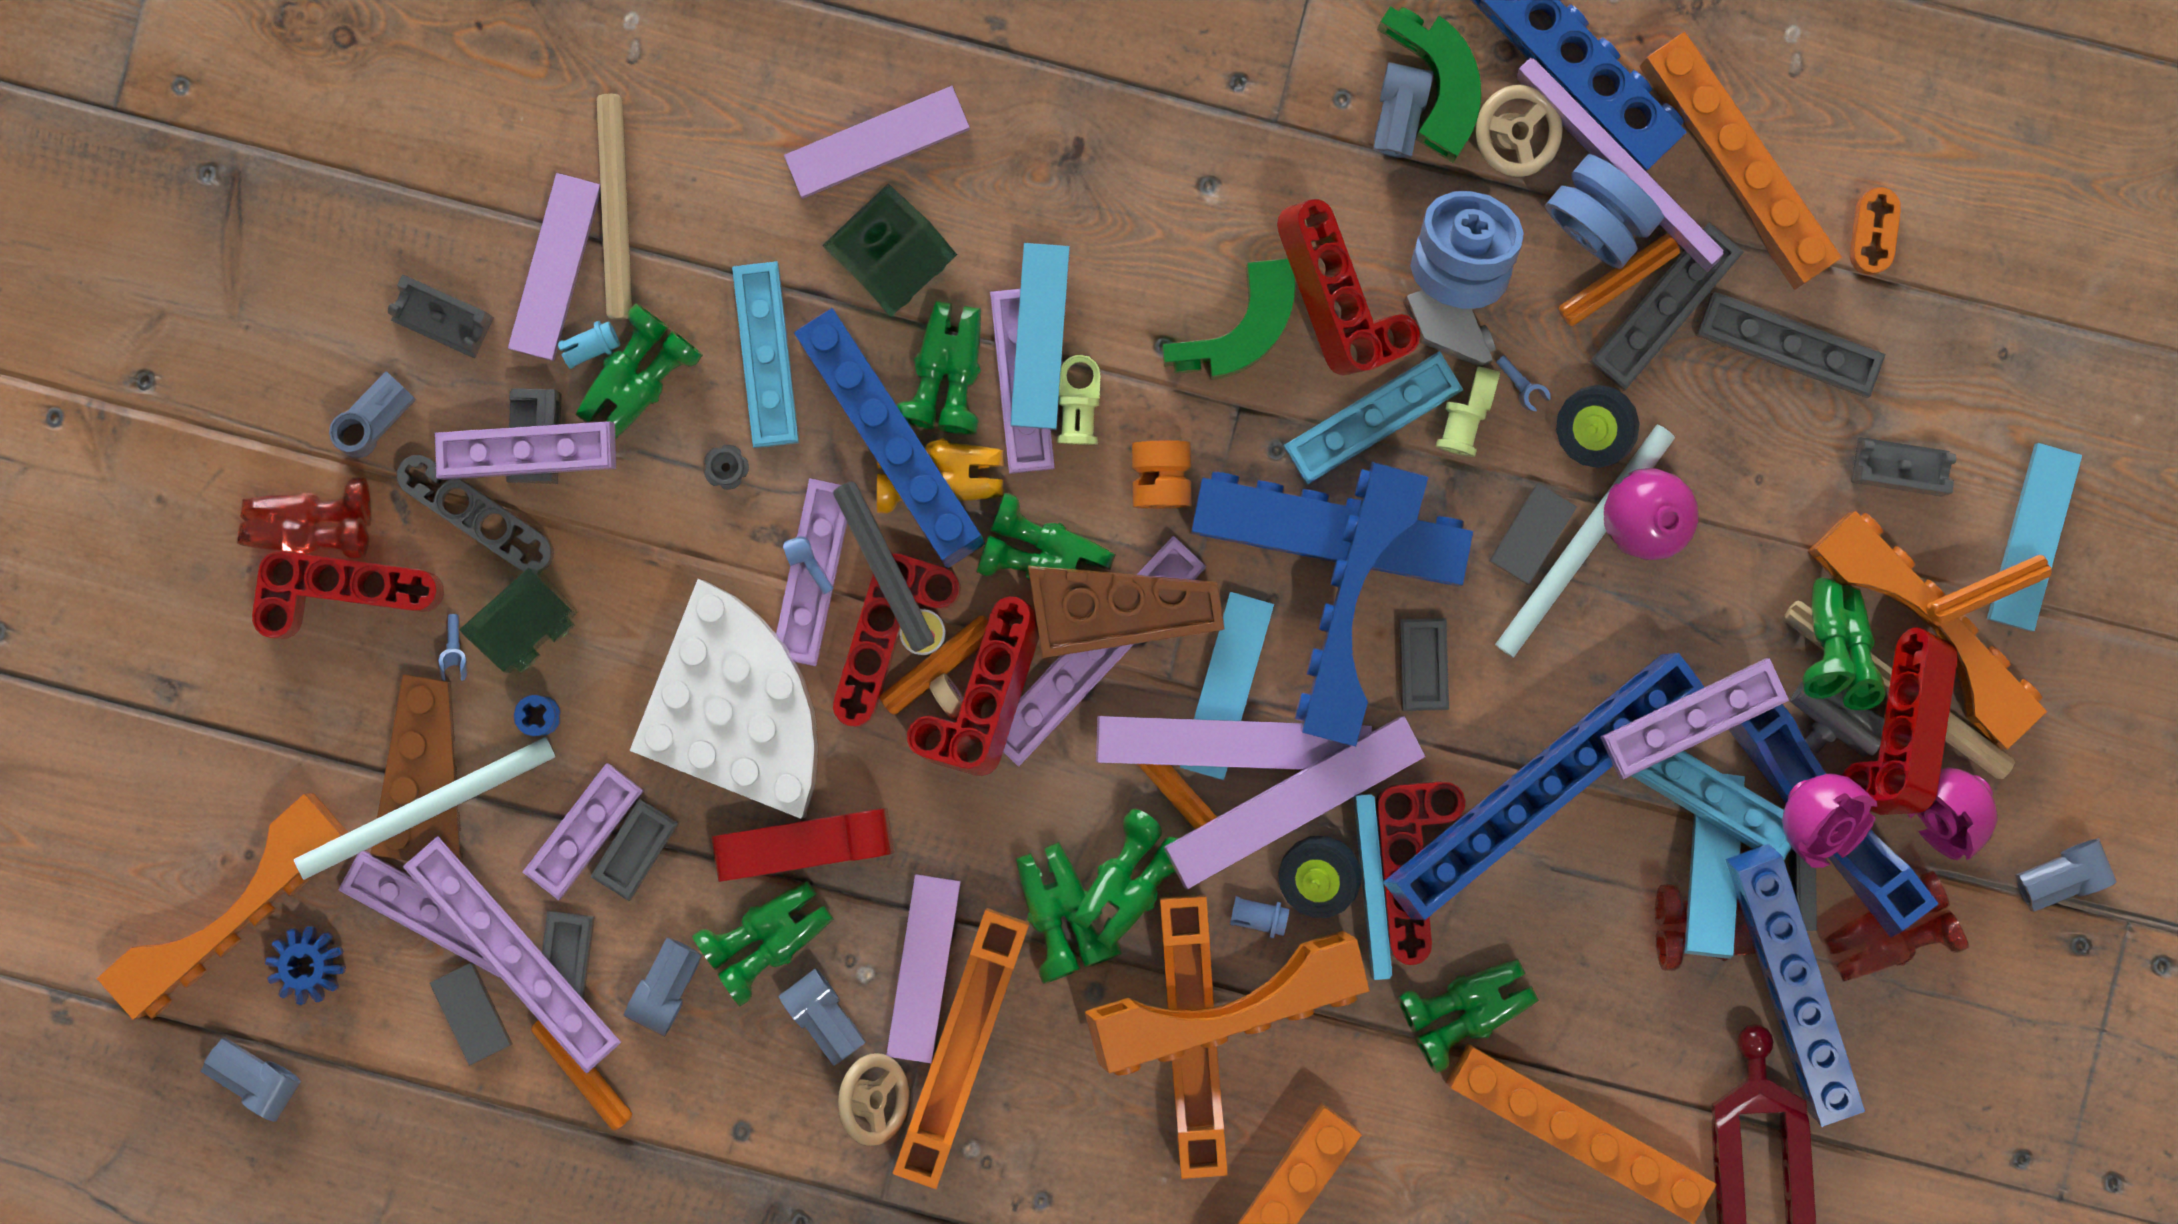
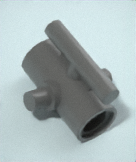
(1832, 720)

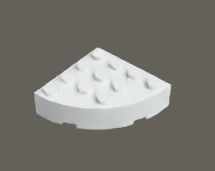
(733, 706)

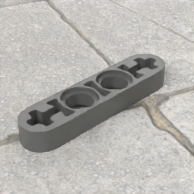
(472, 518)

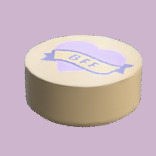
(947, 695)

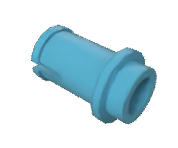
(589, 344)

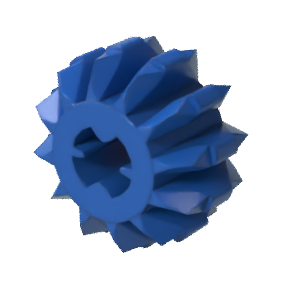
(301, 947)

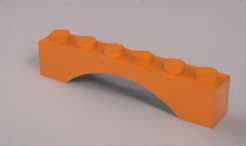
(1773, 204)
(1991, 694)
(151, 972)
(1316, 975)
(961, 1048)
(1197, 1071)
(1580, 1134)
(1304, 1169)

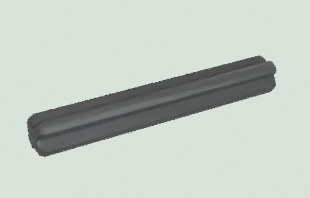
(883, 566)

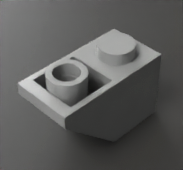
(1450, 329)

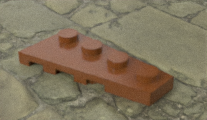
(1109, 610)
(419, 764)

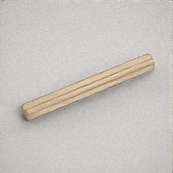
(614, 206)

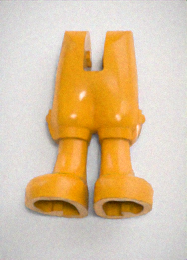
(953, 463)

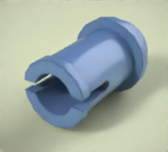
(1260, 916)

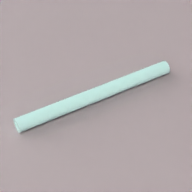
(1576, 551)
(424, 808)

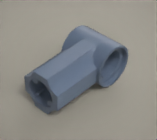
(1403, 99)
(375, 412)
(2078, 872)
(660, 994)
(816, 1008)
(260, 1084)

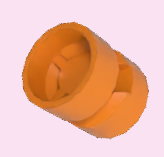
(1161, 474)

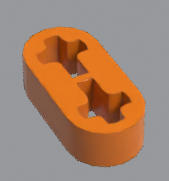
(1886, 232)

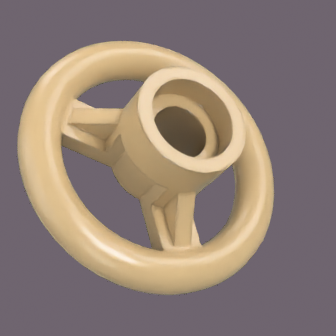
(1502, 131)
(869, 1098)

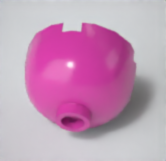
(1651, 514)
(1960, 816)
(1827, 818)

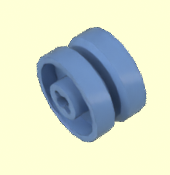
(1604, 211)
(1466, 249)

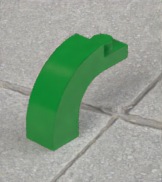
(1454, 74)
(1269, 308)

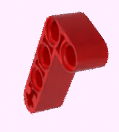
(1342, 286)
(349, 588)
(884, 642)
(982, 686)
(1913, 728)
(1410, 828)
(803, 844)

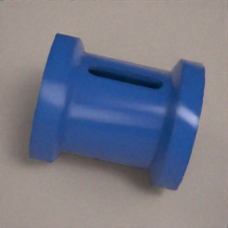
(523, 715)

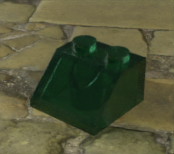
(890, 249)
(520, 621)

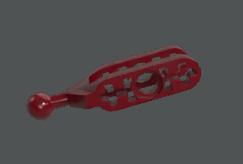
(1761, 1096)

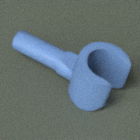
(1522, 383)
(800, 550)
(453, 654)

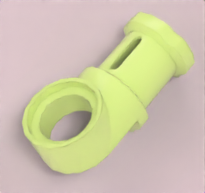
(1078, 399)
(1464, 419)

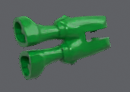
(951, 356)
(621, 382)
(1057, 545)
(1842, 631)
(1114, 880)
(1052, 902)
(771, 925)
(1482, 1006)

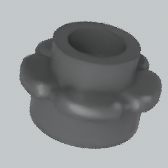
(738, 467)

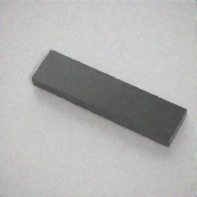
(1662, 313)
(1790, 345)

